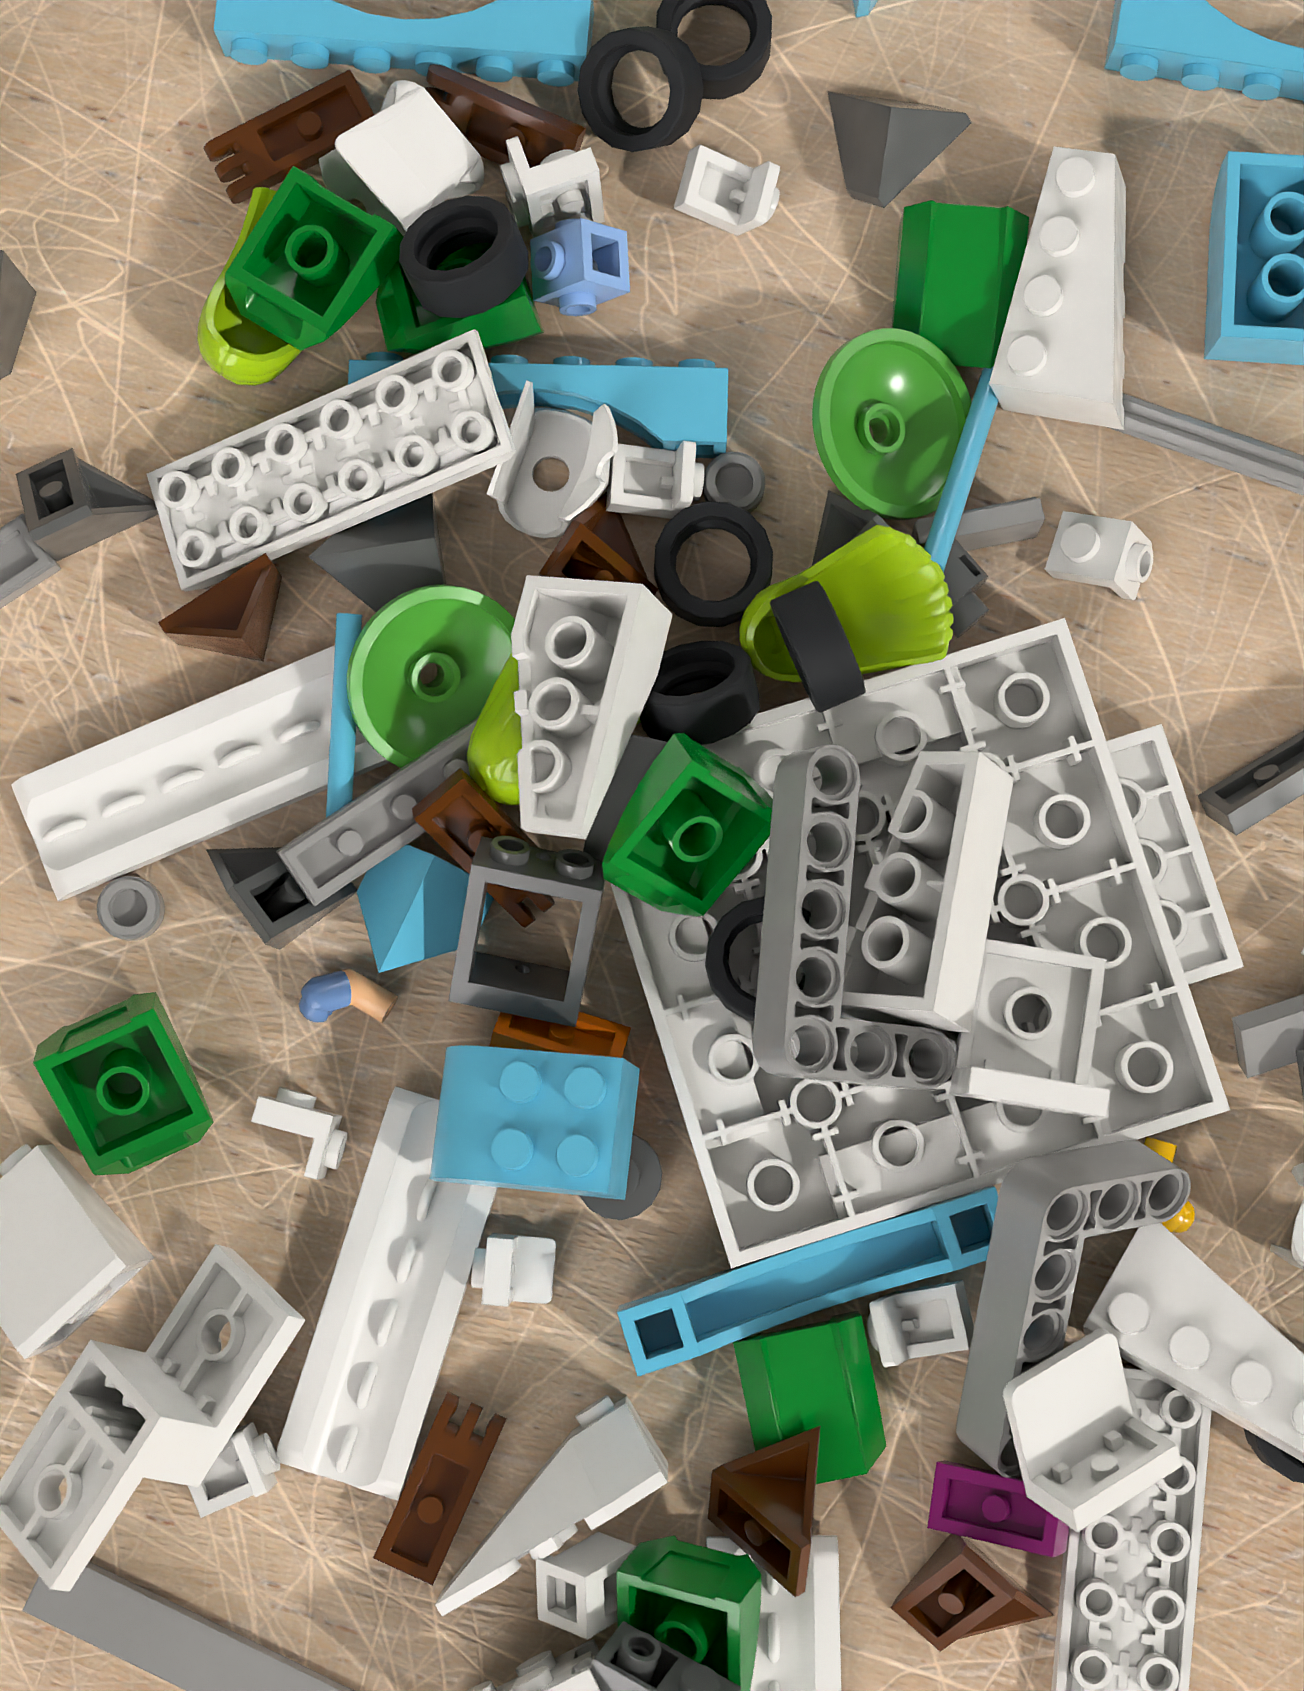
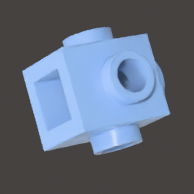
(579, 266)

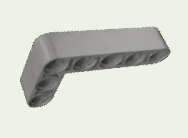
(823, 941)
(1034, 1263)

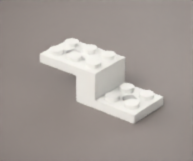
(143, 1416)

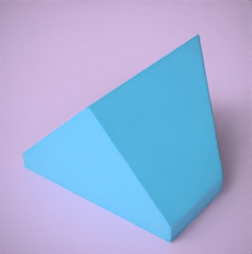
(413, 907)

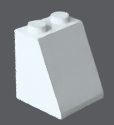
(57, 1250)

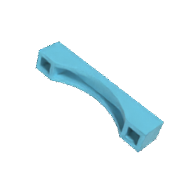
(493, 42)
(1201, 49)
(644, 399)
(807, 1279)

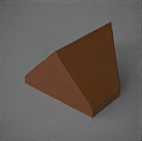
(597, 549)
(232, 614)
(769, 1506)
(963, 1596)

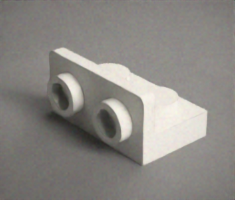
(556, 190)

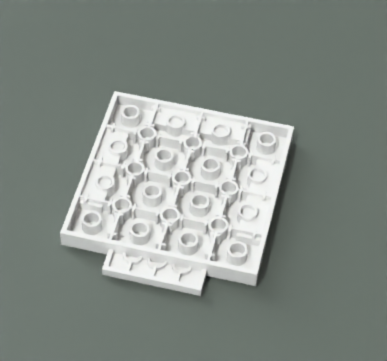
(1089, 865)

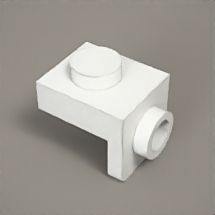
(727, 191)
(654, 480)
(1101, 553)
(296, 1114)
(514, 1269)
(920, 1322)
(239, 1472)

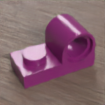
(992, 1510)

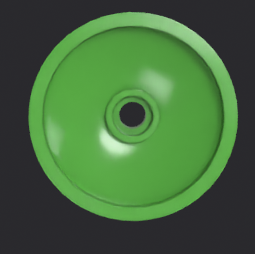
(916, 415)
(431, 624)

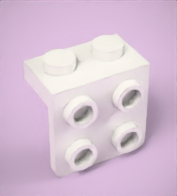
(1079, 1435)

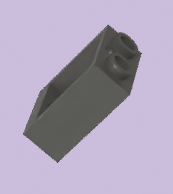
(518, 985)

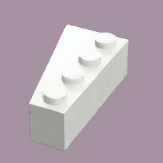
(1068, 307)
(930, 897)

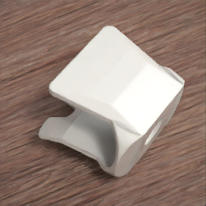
(403, 159)
(558, 435)

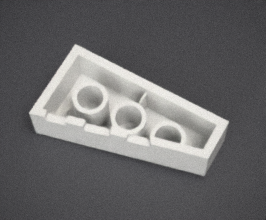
(1202, 1338)

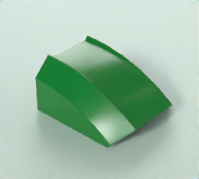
(310, 262)
(958, 276)
(414, 329)
(687, 829)
(124, 1086)
(813, 1380)
(694, 1603)

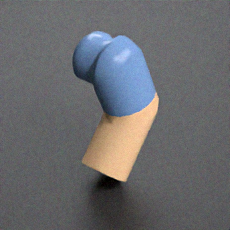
(341, 989)

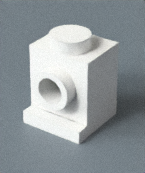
(581, 1586)

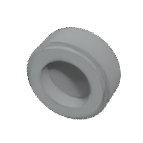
(735, 480)
(130, 908)

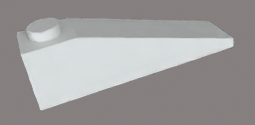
(583, 680)
(589, 1477)

